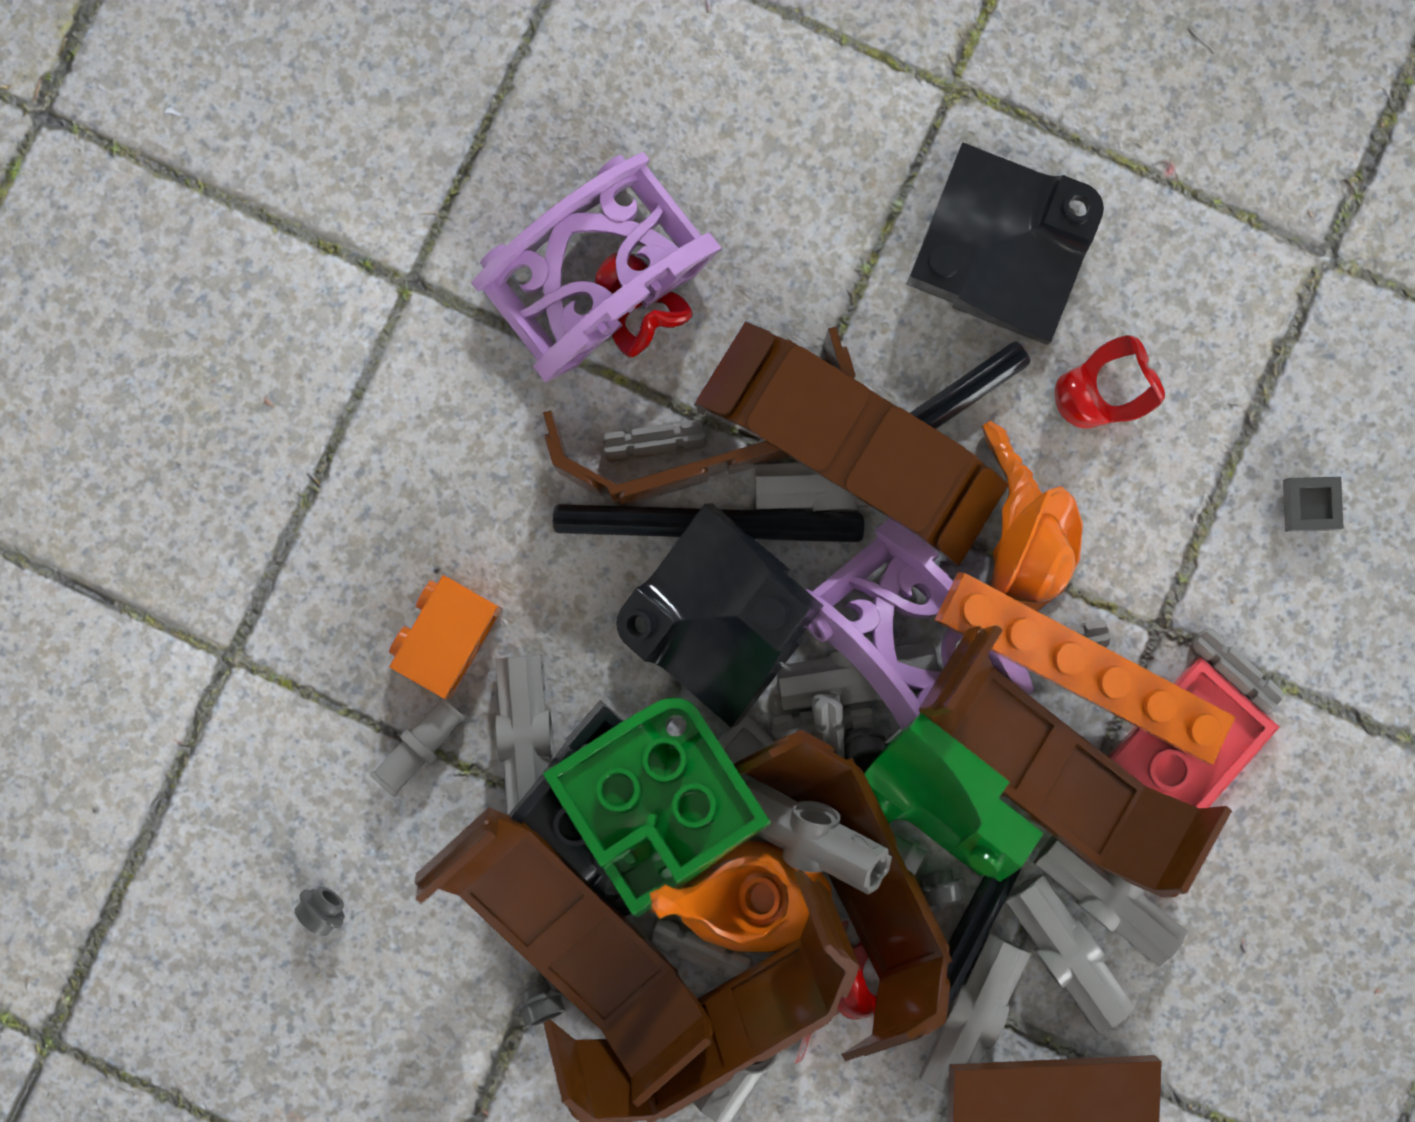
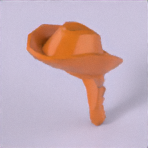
(1038, 531)
(742, 900)

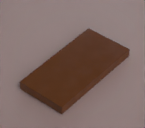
(1057, 1090)

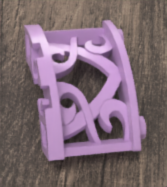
(581, 334)
(908, 566)

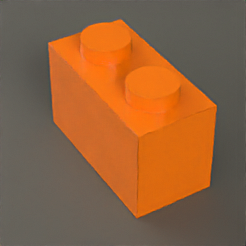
(443, 636)

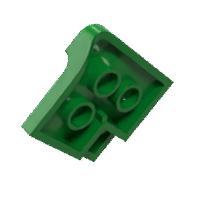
(951, 799)
(656, 802)

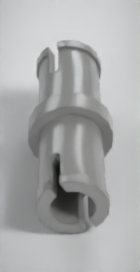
(418, 746)

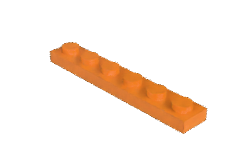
(1087, 669)

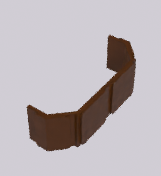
(854, 439)
(688, 474)
(1067, 780)
(891, 921)
(575, 943)
(750, 1020)

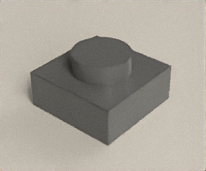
(1313, 504)

